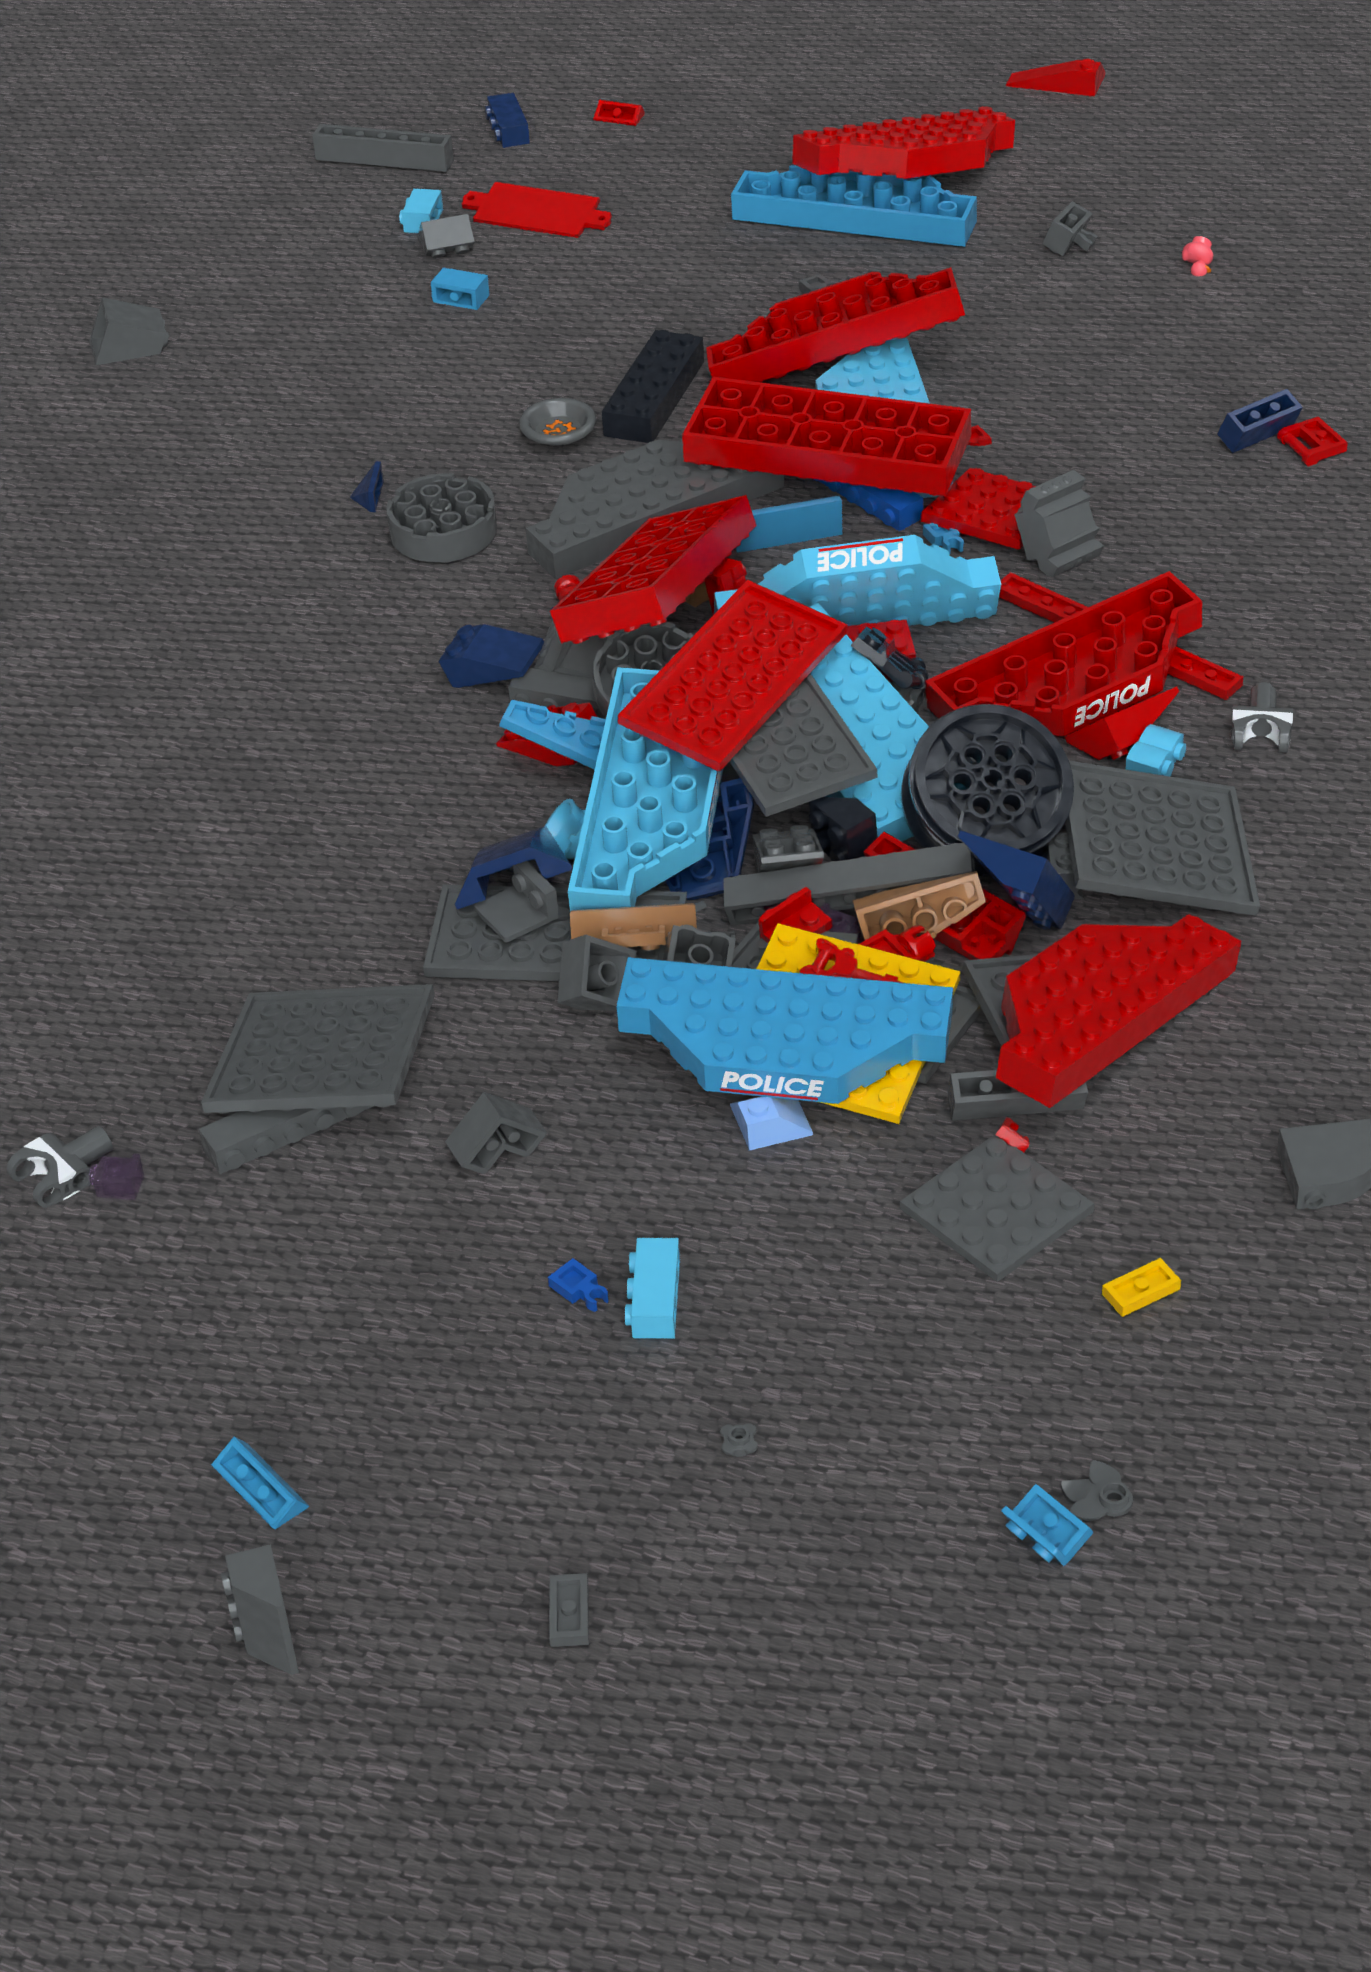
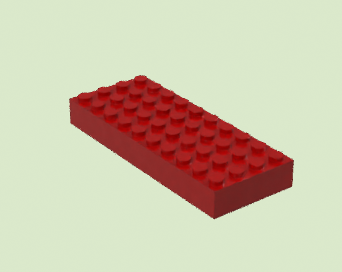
(827, 436)
(653, 570)

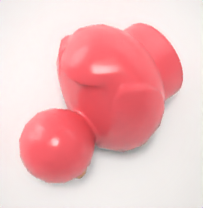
(1199, 254)

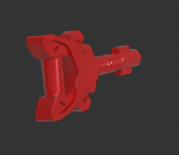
(844, 965)

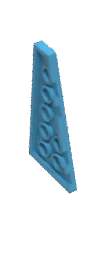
(562, 733)

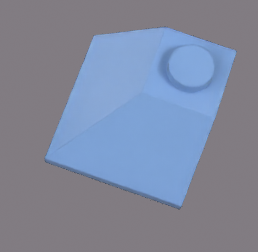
(770, 1121)

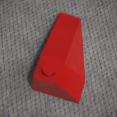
(1071, 77)
(1120, 729)

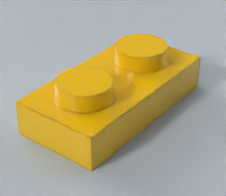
(1141, 1287)

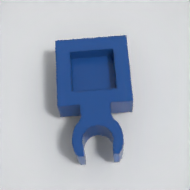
(577, 1282)

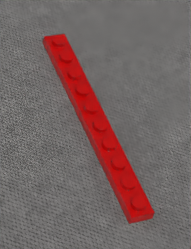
(1183, 666)

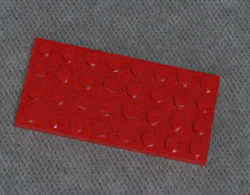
(732, 675)

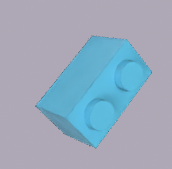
(421, 207)

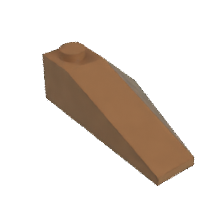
(926, 904)

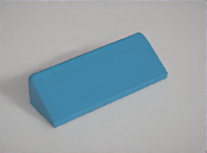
(258, 1483)

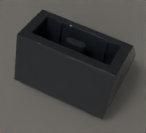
(843, 826)

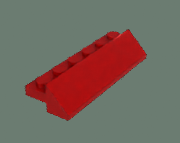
(982, 933)

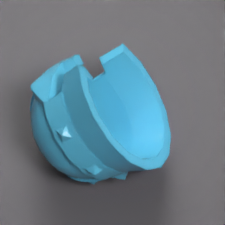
(566, 826)

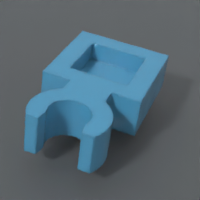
(943, 537)

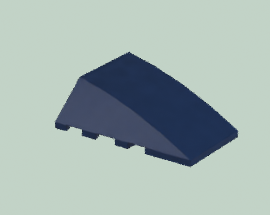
(535, 844)

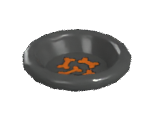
(557, 421)

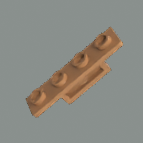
(632, 925)

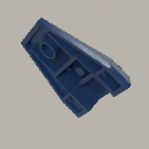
(725, 847)

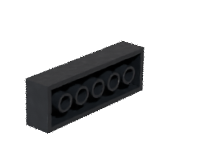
(653, 386)

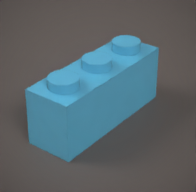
(653, 1288)

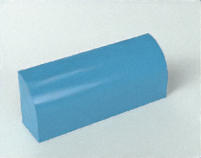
(794, 523)

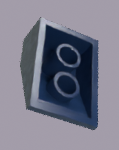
(488, 655)

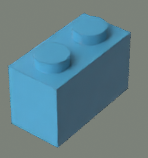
(460, 288)

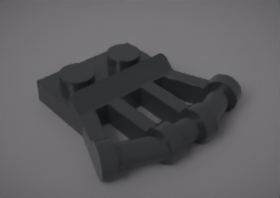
(900, 668)

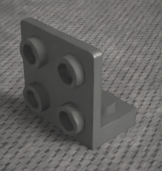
(522, 906)

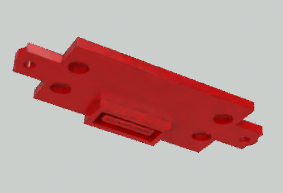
(537, 209)

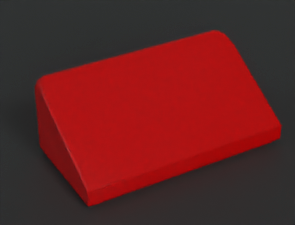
(618, 112)

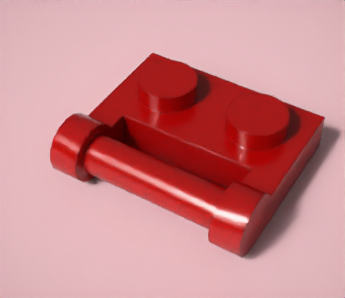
(1316, 434)

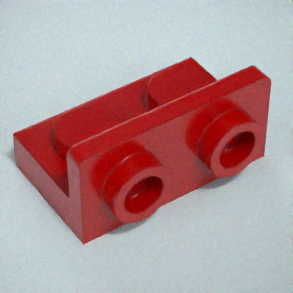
(796, 912)

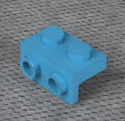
(1049, 1524)

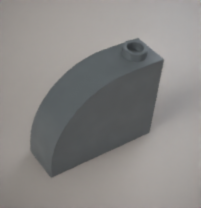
(1326, 1162)

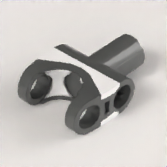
(1262, 719)
(61, 1163)

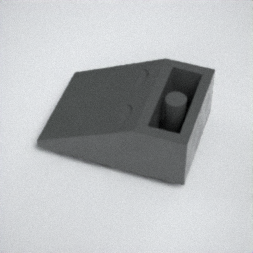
(786, 849)

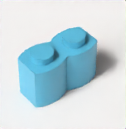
(1156, 751)

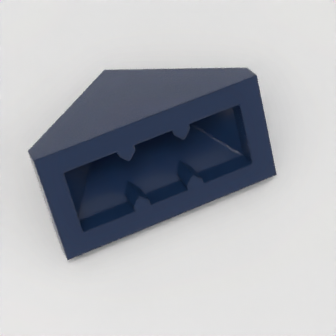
(369, 489)

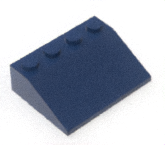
(1026, 878)

